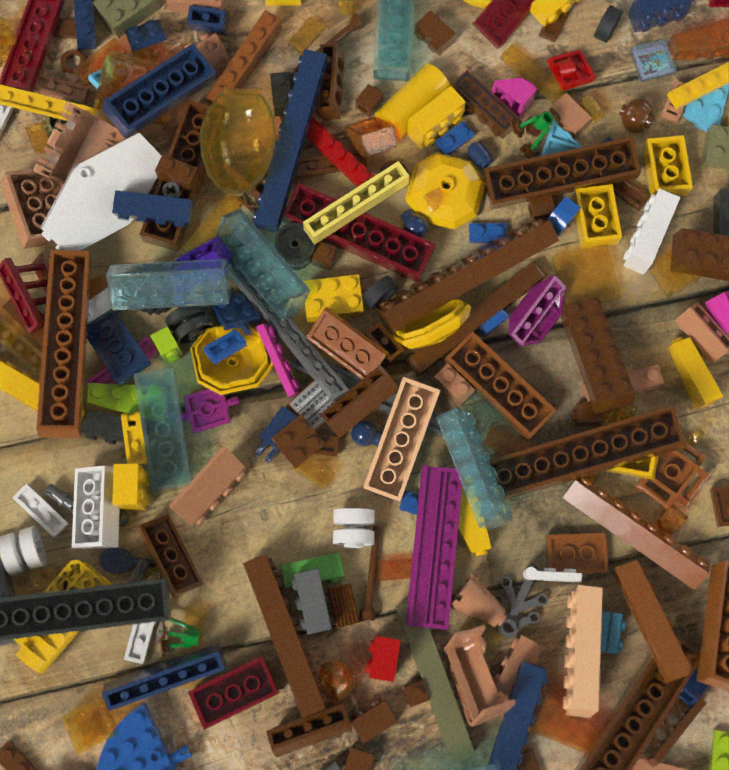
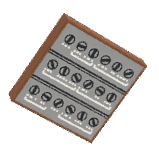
(311, 403)

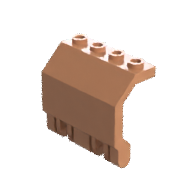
(80, 139)

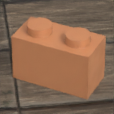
(570, 115)
(453, 385)

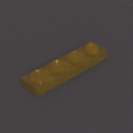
(532, 72)

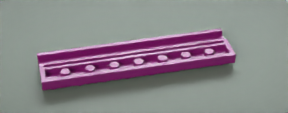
(434, 548)

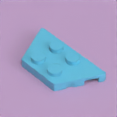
(707, 109)
(559, 141)

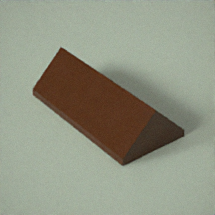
(170, 555)

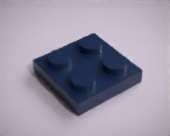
(145, 35)

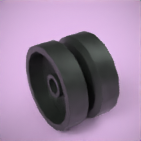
(294, 245)
(188, 323)

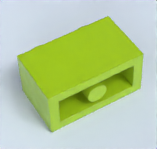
(167, 345)

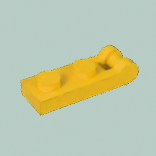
(133, 439)

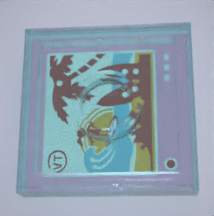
(653, 60)

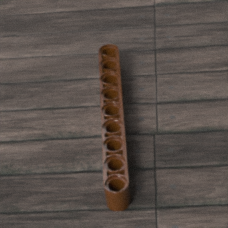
(482, 312)

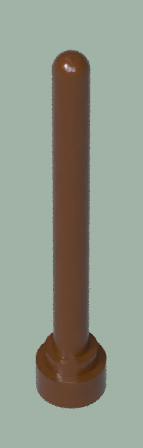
(354, 24)
(367, 611)

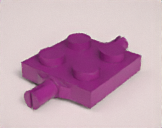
(207, 410)

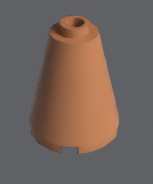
(478, 602)

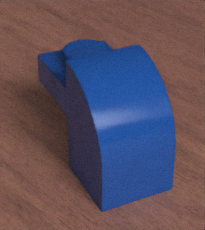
(563, 215)

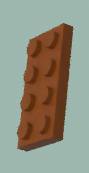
(346, 344)

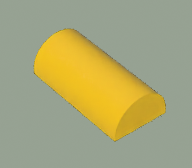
(412, 97)

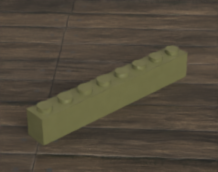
(439, 689)

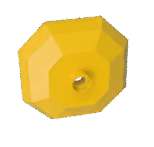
(459, 202)
(434, 326)
(250, 368)

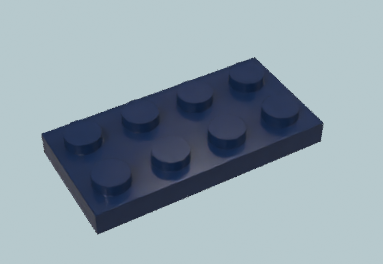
(116, 347)

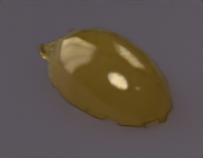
(238, 140)

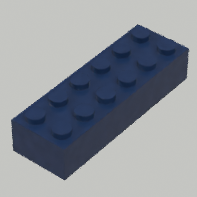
(158, 91)

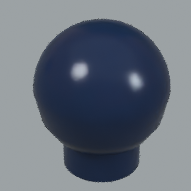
(414, 223)
(366, 434)

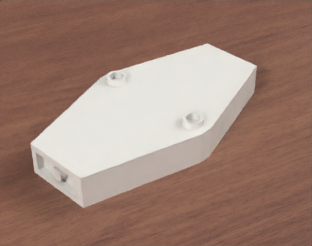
(86, 199)

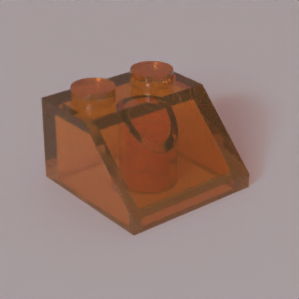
(371, 136)

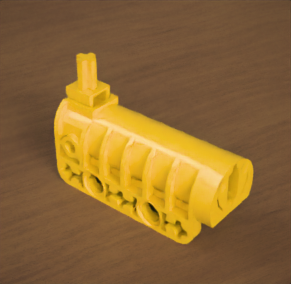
(42, 651)

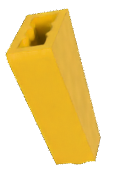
(694, 373)
(475, 538)

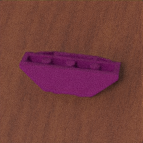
(537, 312)

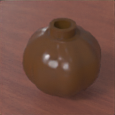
(637, 115)

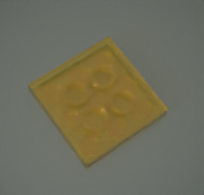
(587, 274)

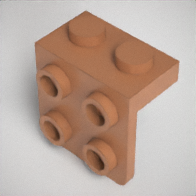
(213, 51)

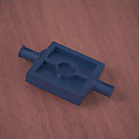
(237, 313)

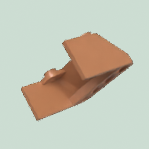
(473, 678)

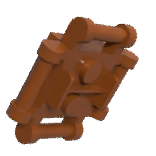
(673, 475)

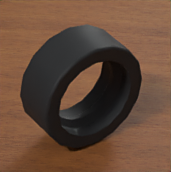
(608, 23)
(379, 291)

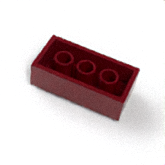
(233, 692)

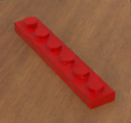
(337, 154)

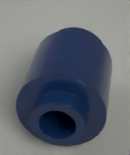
(480, 155)

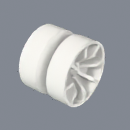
(353, 520)
(22, 551)

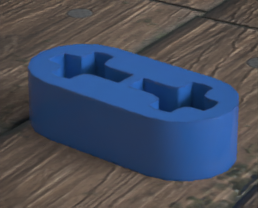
(494, 322)

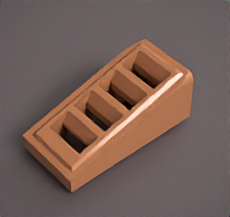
(668, 116)

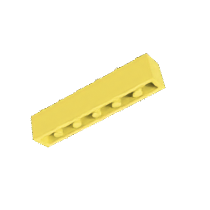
(356, 202)

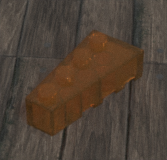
(701, 42)
(562, 728)

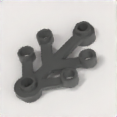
(518, 605)

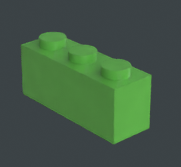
(329, 568)

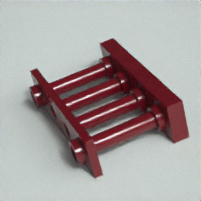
(19, 290)

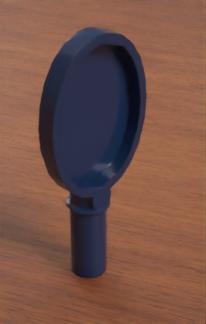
(119, 560)

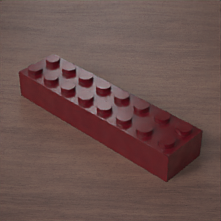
(366, 236)

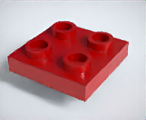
(571, 70)

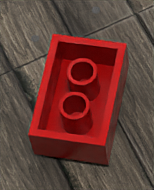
(384, 658)

